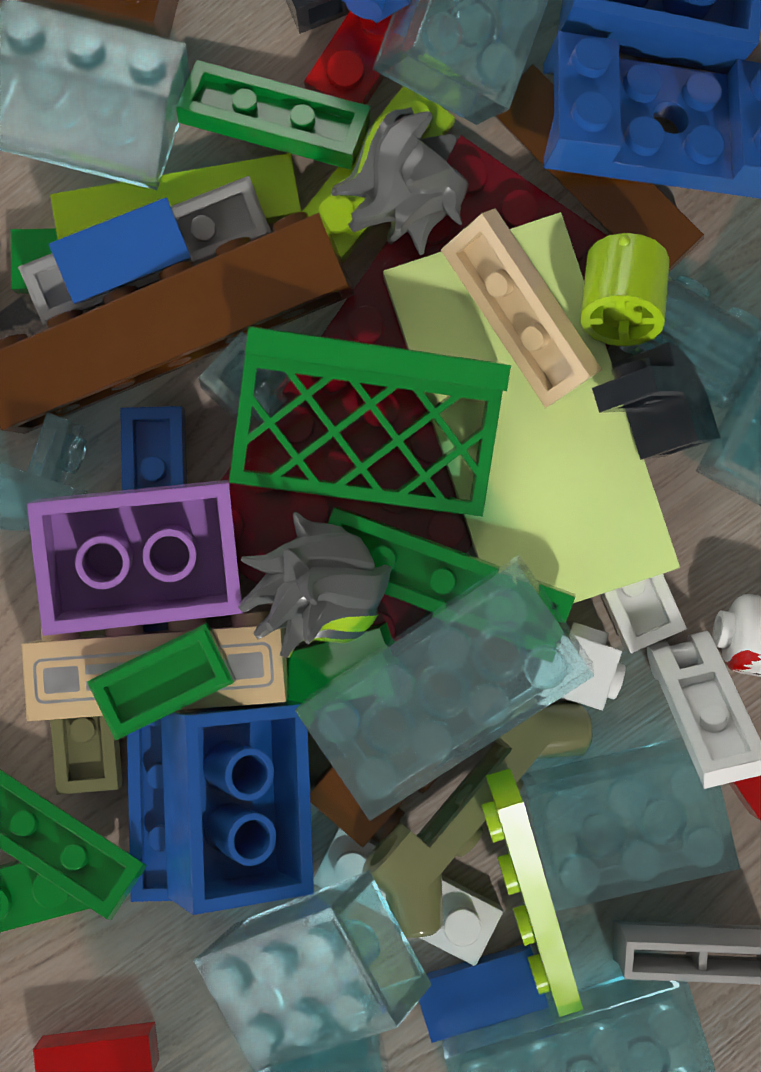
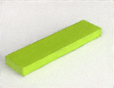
(270, 176)

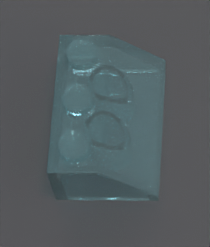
(88, 93)

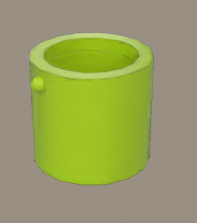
(625, 290)

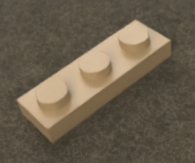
(520, 308)

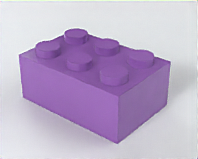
(134, 557)

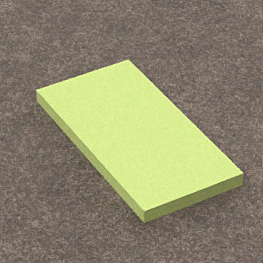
(561, 476)

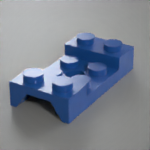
(610, 130)

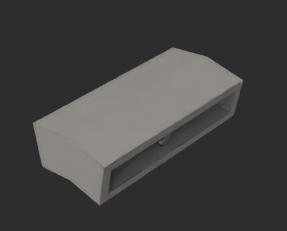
(696, 941)

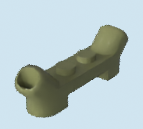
(411, 865)

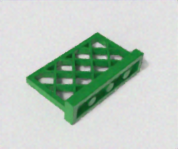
(376, 366)

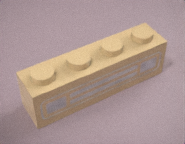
(63, 663)

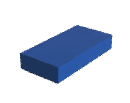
(120, 251)
(482, 994)

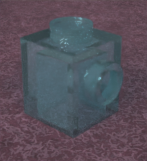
(224, 380)

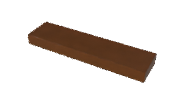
(613, 202)

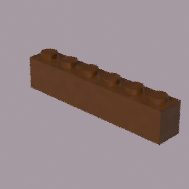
(170, 322)

